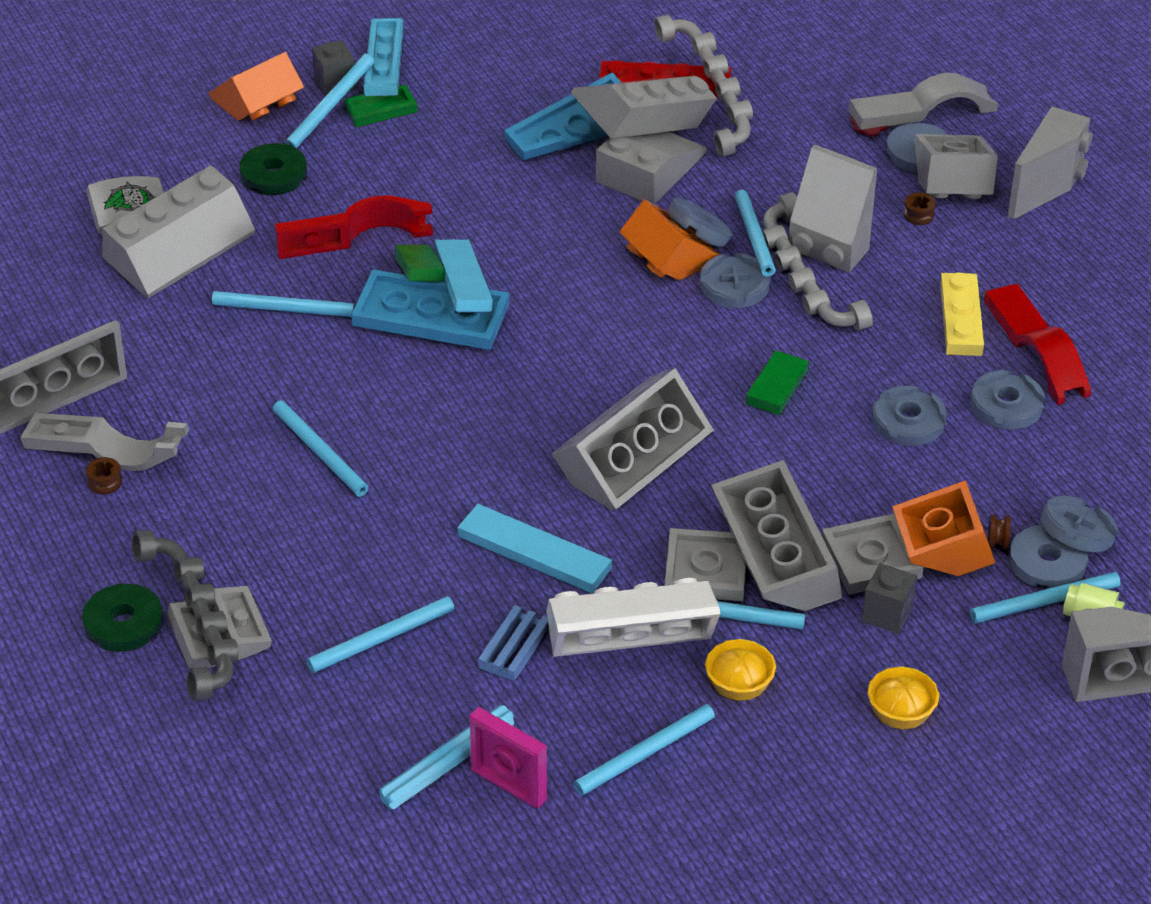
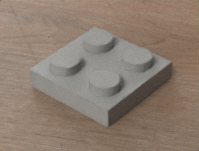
(862, 546)
(707, 557)

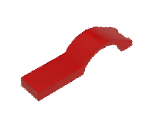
(339, 230)
(1053, 344)

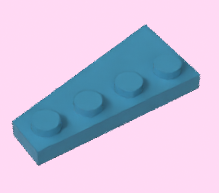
(556, 127)

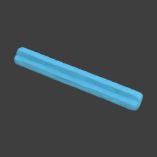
(433, 765)

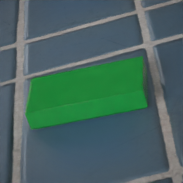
(372, 109)
(419, 263)
(777, 382)

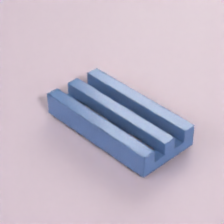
(501, 636)

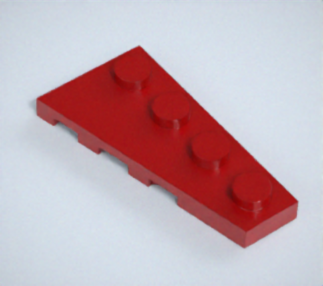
(649, 70)

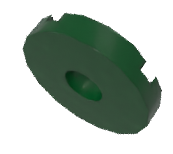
(285, 158)
(119, 600)

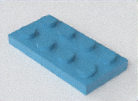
(425, 311)

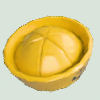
(740, 669)
(902, 697)

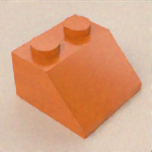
(258, 88)
(665, 243)
(944, 531)

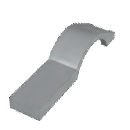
(915, 105)
(98, 438)

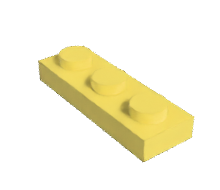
(961, 314)

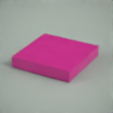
(508, 757)

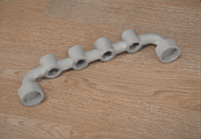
(714, 68)
(803, 278)

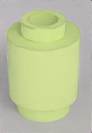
(1090, 596)

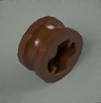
(919, 208)
(107, 467)
(999, 531)

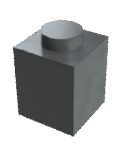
(331, 64)
(889, 598)

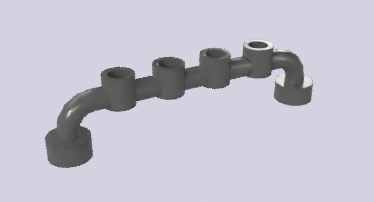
(199, 598)

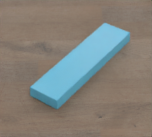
(386, 50)
(463, 276)
(535, 548)

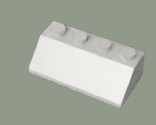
(631, 617)

